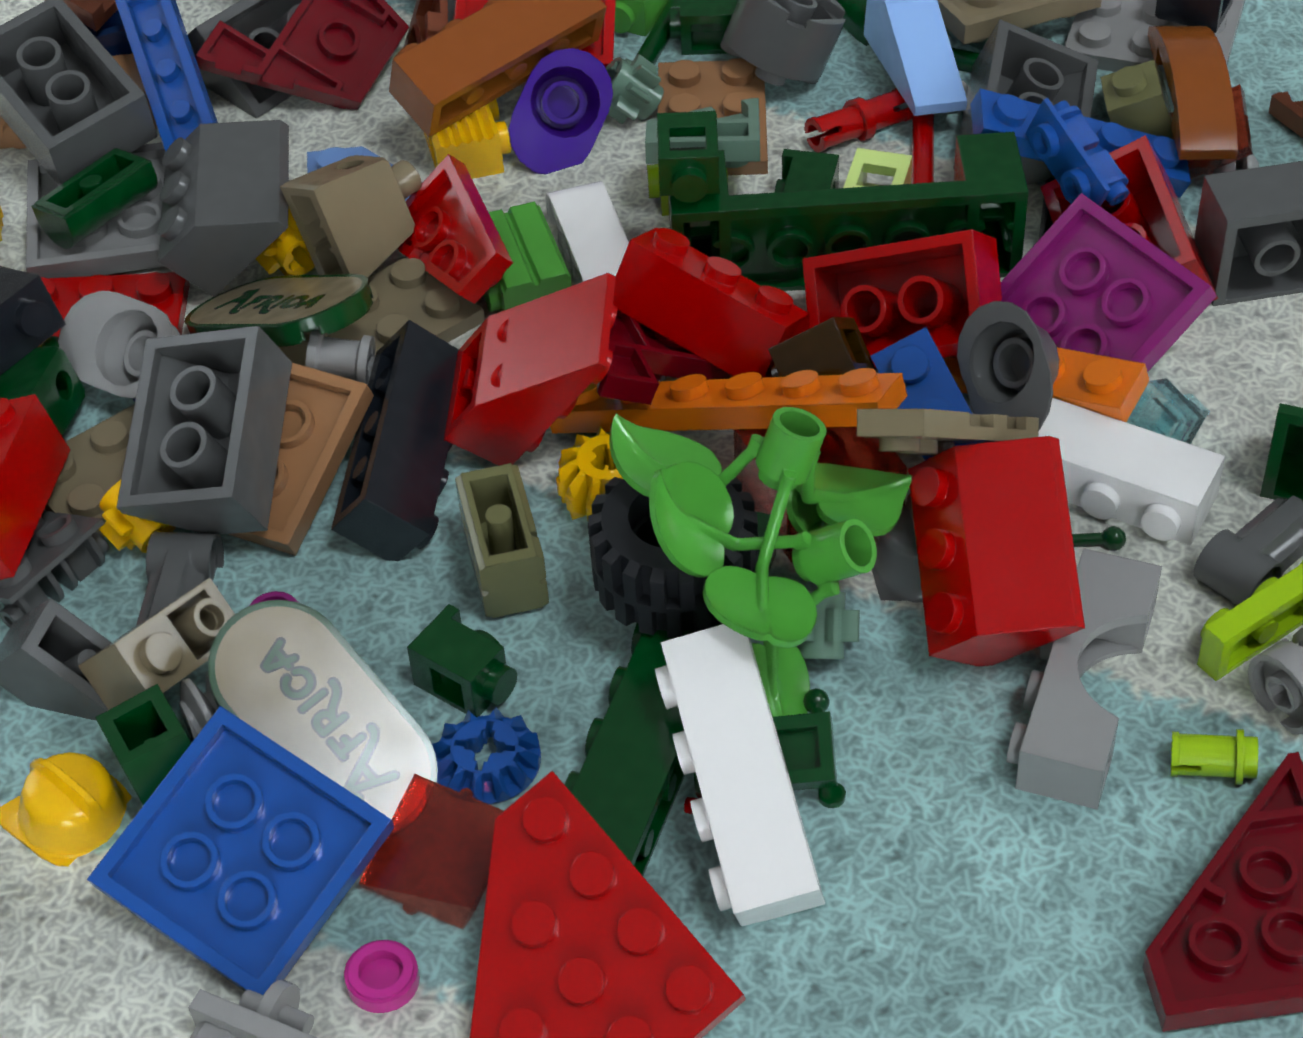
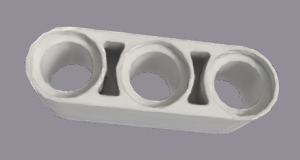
(587, 230)

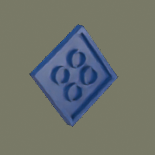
(241, 853)

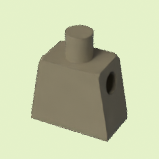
(353, 212)

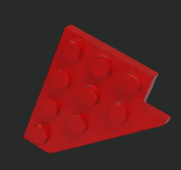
(583, 938)

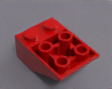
(530, 369)

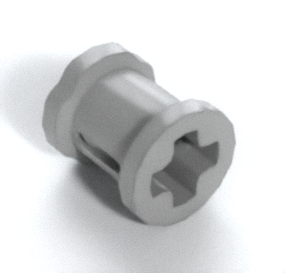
(341, 356)

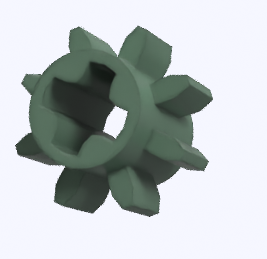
(634, 88)
(831, 630)

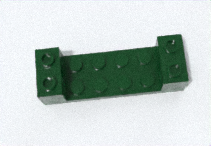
(776, 230)

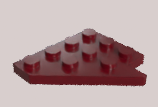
(1239, 930)

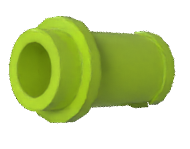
(1215, 755)

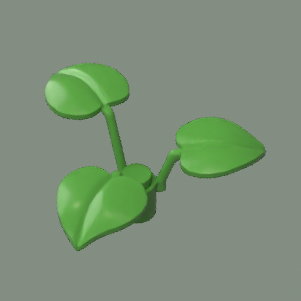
(786, 460)
(692, 525)

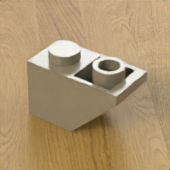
(161, 647)

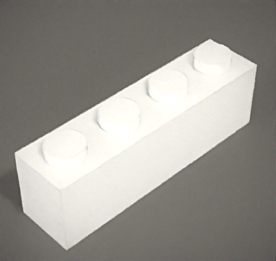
(1134, 472)
(740, 774)

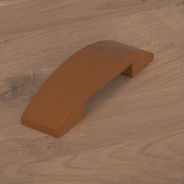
(1199, 91)

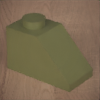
(1138, 99)

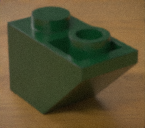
(144, 739)

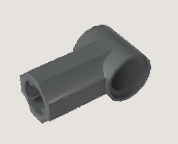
(1260, 550)
(177, 565)

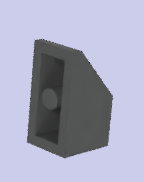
(43, 659)

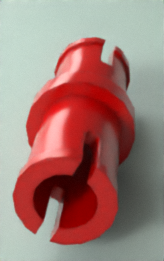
(857, 120)

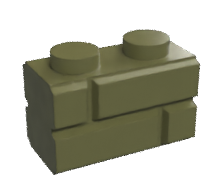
(502, 540)

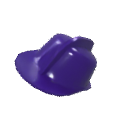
(560, 111)

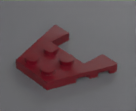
(323, 53)
(645, 358)

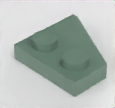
(736, 136)

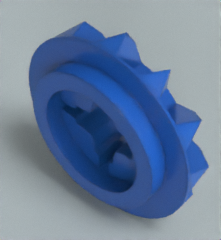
(504, 773)

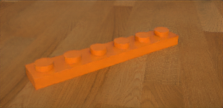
(741, 401)

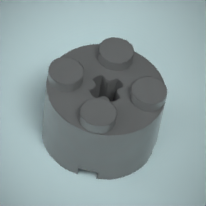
(784, 37)

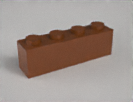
(487, 56)

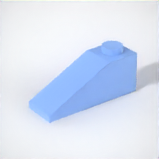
(916, 54)

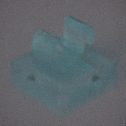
(1168, 411)

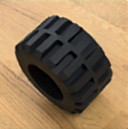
(636, 573)

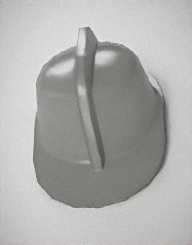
(108, 339)

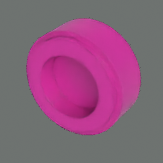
(381, 976)

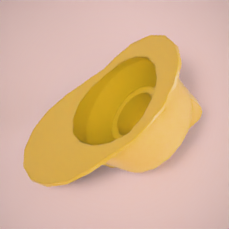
(65, 807)

